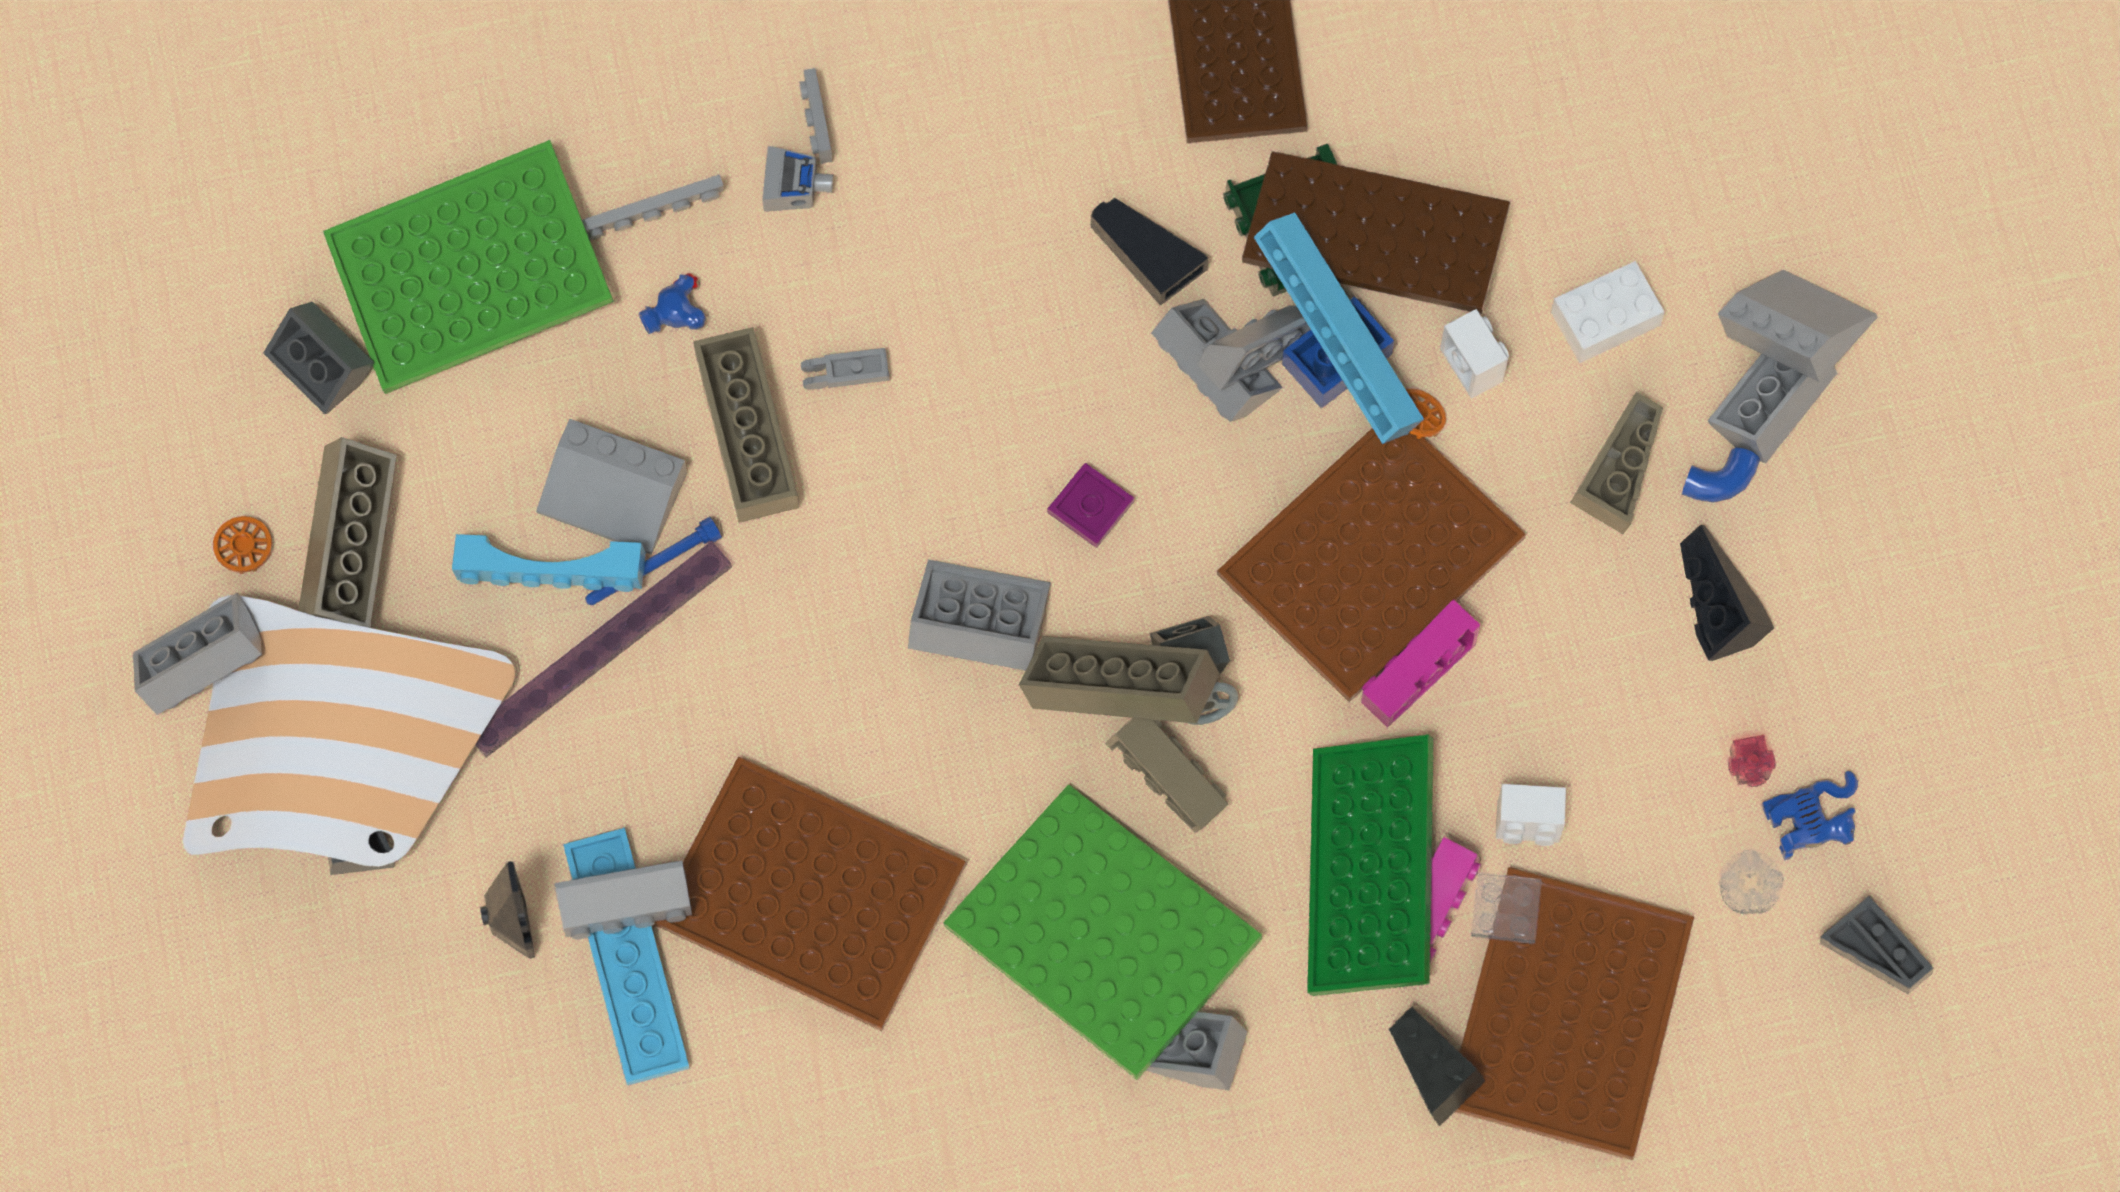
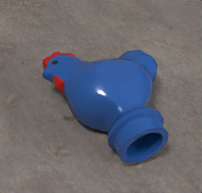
(674, 307)

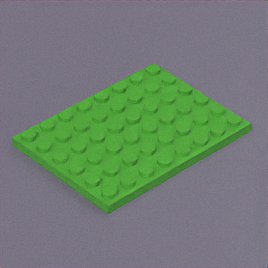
(467, 266)
(1103, 931)

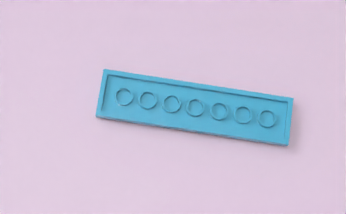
(630, 973)

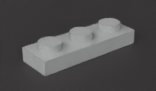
(815, 116)

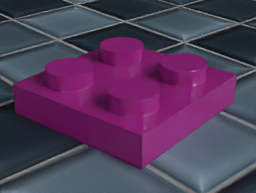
(1090, 505)

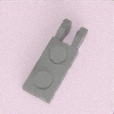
(847, 369)

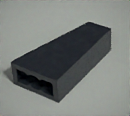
(1147, 250)

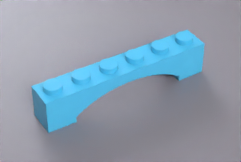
(615, 567)

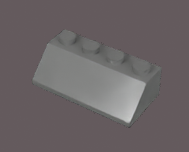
(1183, 336)
(1252, 347)
(1766, 406)
(196, 654)
(623, 900)

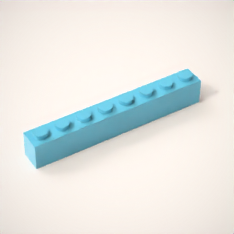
(1338, 328)

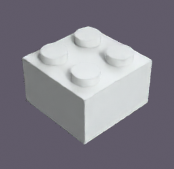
(1474, 353)
(1530, 814)

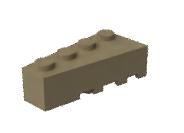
(1617, 472)
(1169, 771)

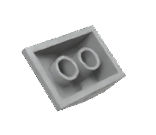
(1203, 1052)

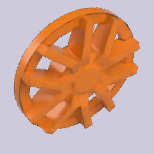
(1431, 424)
(242, 544)

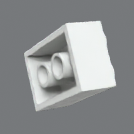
(1607, 312)

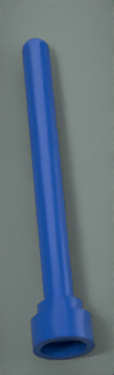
(704, 533)

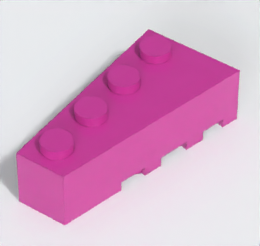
(1421, 664)
(1449, 875)

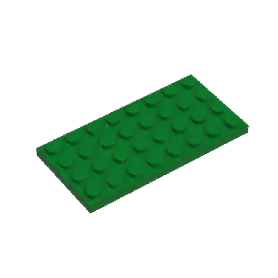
(1370, 866)

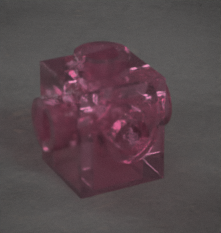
(1751, 761)

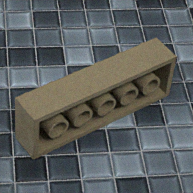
(746, 424)
(347, 532)
(1119, 679)

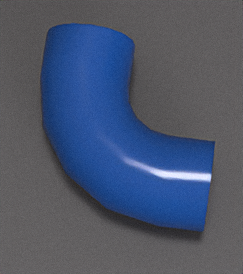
(1725, 482)

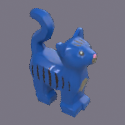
(1807, 816)

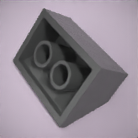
(317, 356)

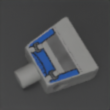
(792, 180)

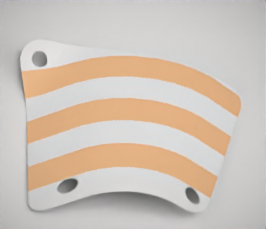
(337, 737)

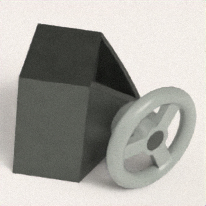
(1205, 635)

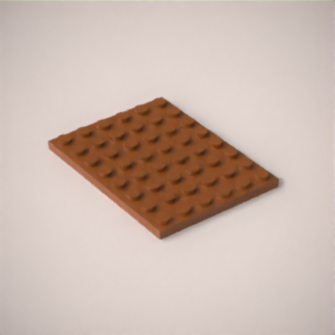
(1370, 556)
(813, 893)
(1576, 1019)

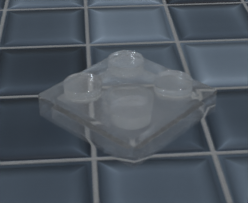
(1506, 907)

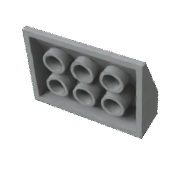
(1795, 323)
(611, 486)
(978, 615)

